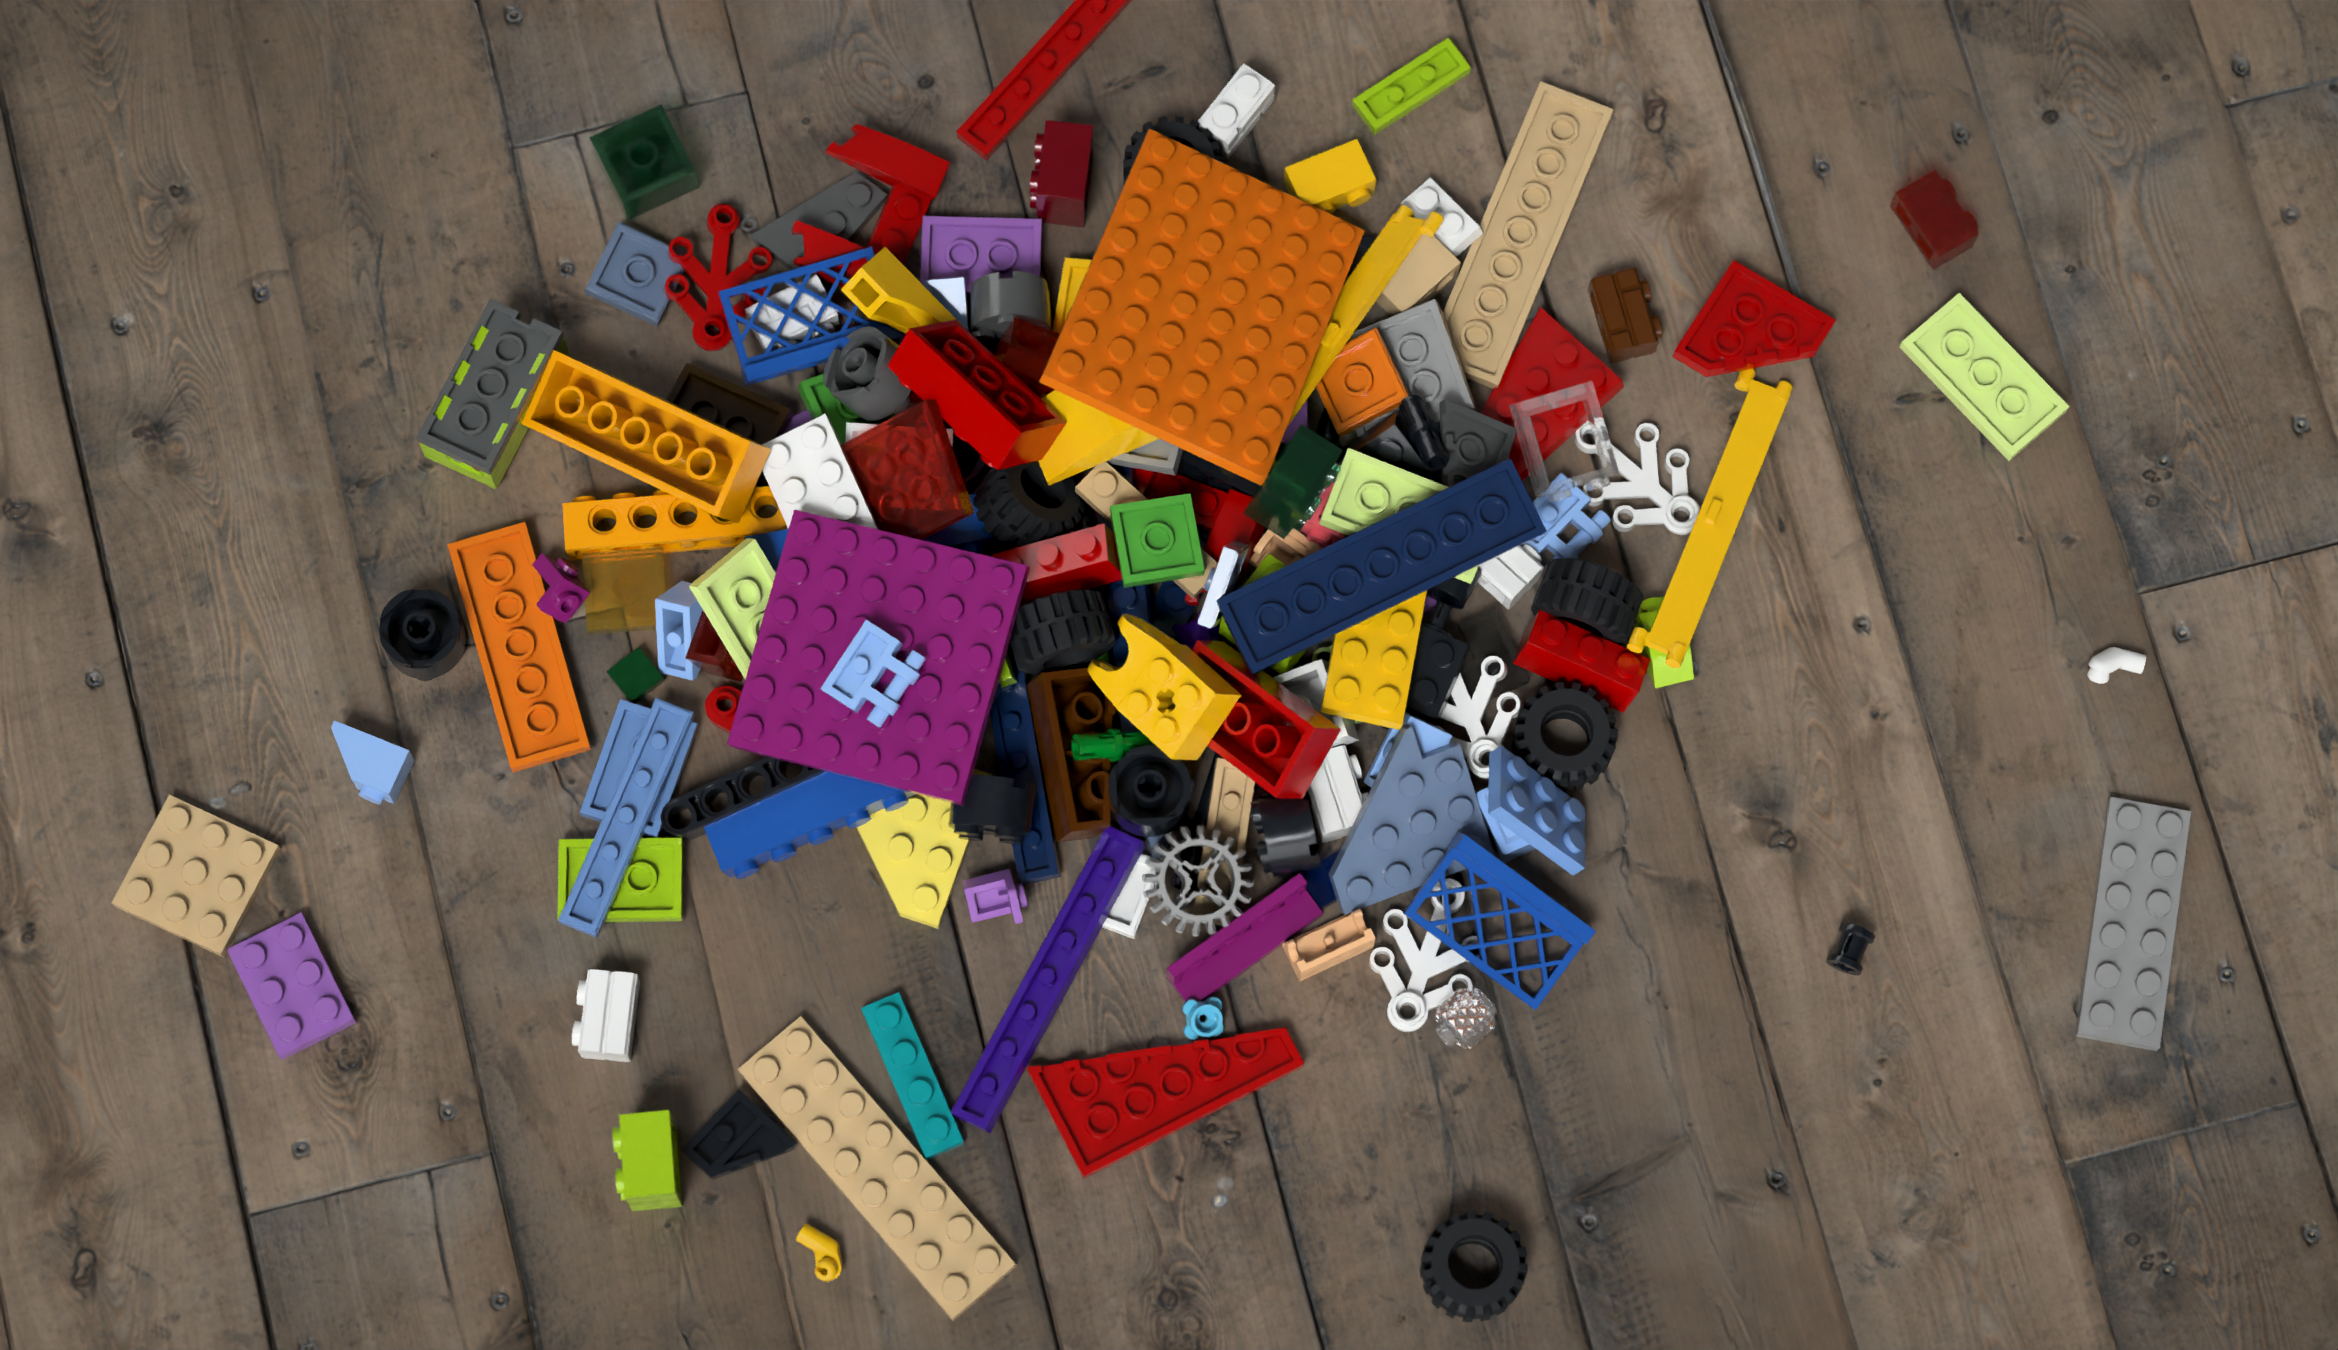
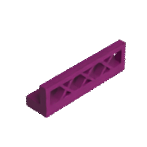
(1244, 941)

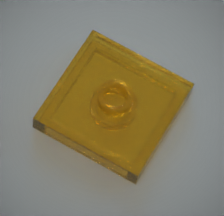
(623, 589)

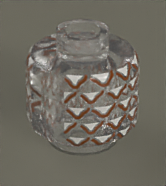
(1465, 1018)

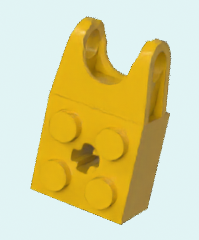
(1165, 690)

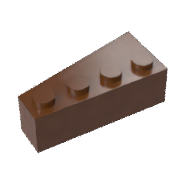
(1076, 790)

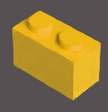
(1332, 178)

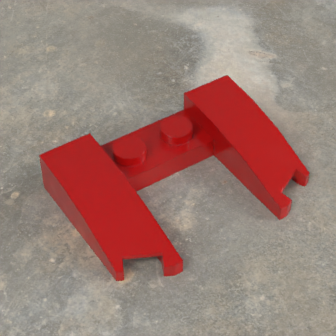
(914, 183)
(1213, 510)

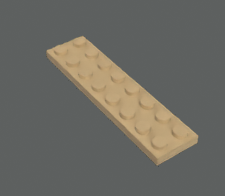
(1522, 229)
(877, 1168)

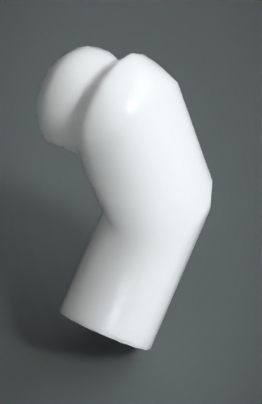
(2113, 659)

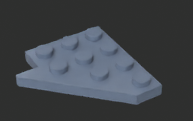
(1407, 824)

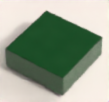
(635, 676)

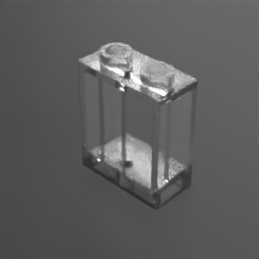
(1562, 489)

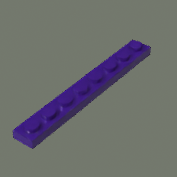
(1048, 979)

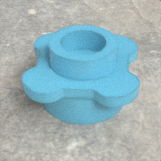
(1211, 1026)

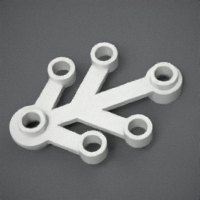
(1645, 484)
(1470, 712)
(1422, 964)

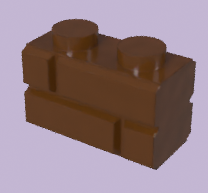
(1624, 315)

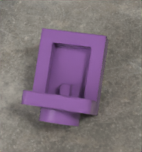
(994, 896)

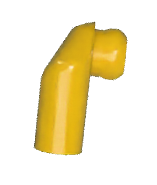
(826, 1252)

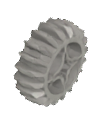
(1219, 853)

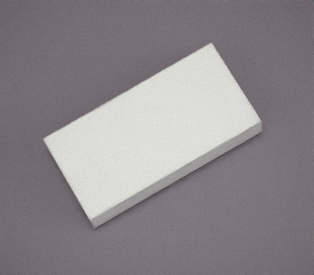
(1131, 903)

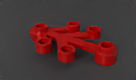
(715, 281)

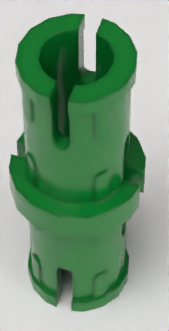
(1107, 745)

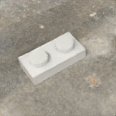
(1458, 228)

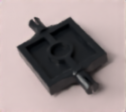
(1435, 666)

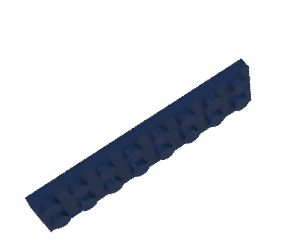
(1380, 566)

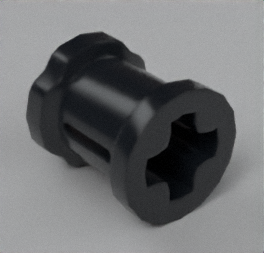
(1850, 948)

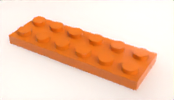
(518, 648)

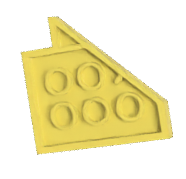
(916, 856)

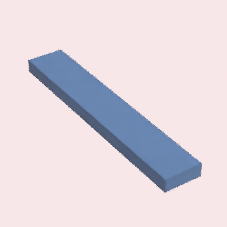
(626, 818)

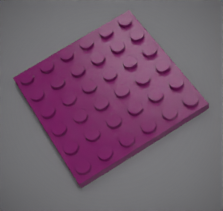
(928, 596)

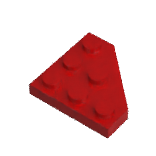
(1751, 326)

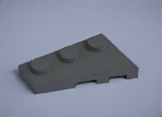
(837, 210)
(1471, 442)

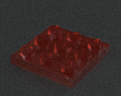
(910, 473)

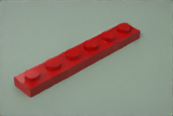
(1037, 74)

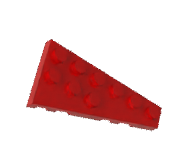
(1542, 364)
(1141, 1096)

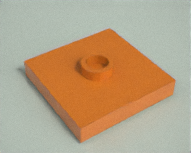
(1361, 383)

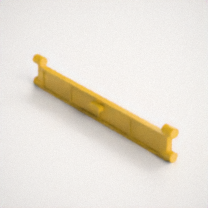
(1365, 287)
(1716, 520)

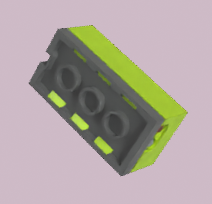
(487, 394)

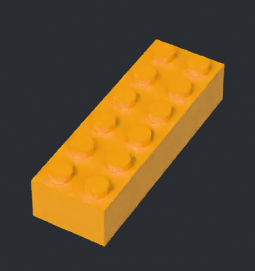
(646, 436)

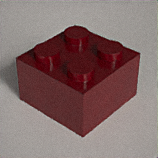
(1062, 173)

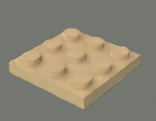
(196, 875)

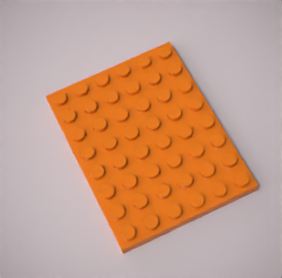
(1203, 307)

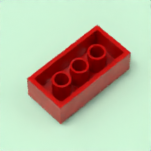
(976, 394)
(1269, 729)

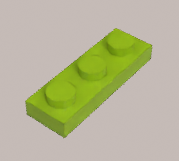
(1411, 86)

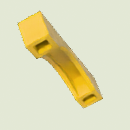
(894, 295)

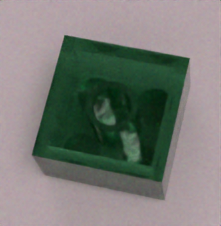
(644, 162)
(1295, 483)

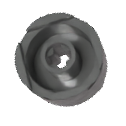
(998, 301)
(861, 376)

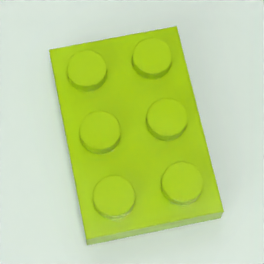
(650, 887)

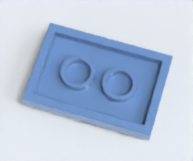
(613, 759)
(1536, 810)

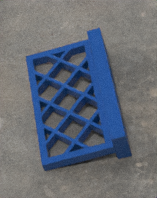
(809, 352)
(1519, 891)

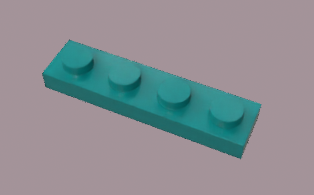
(912, 1076)

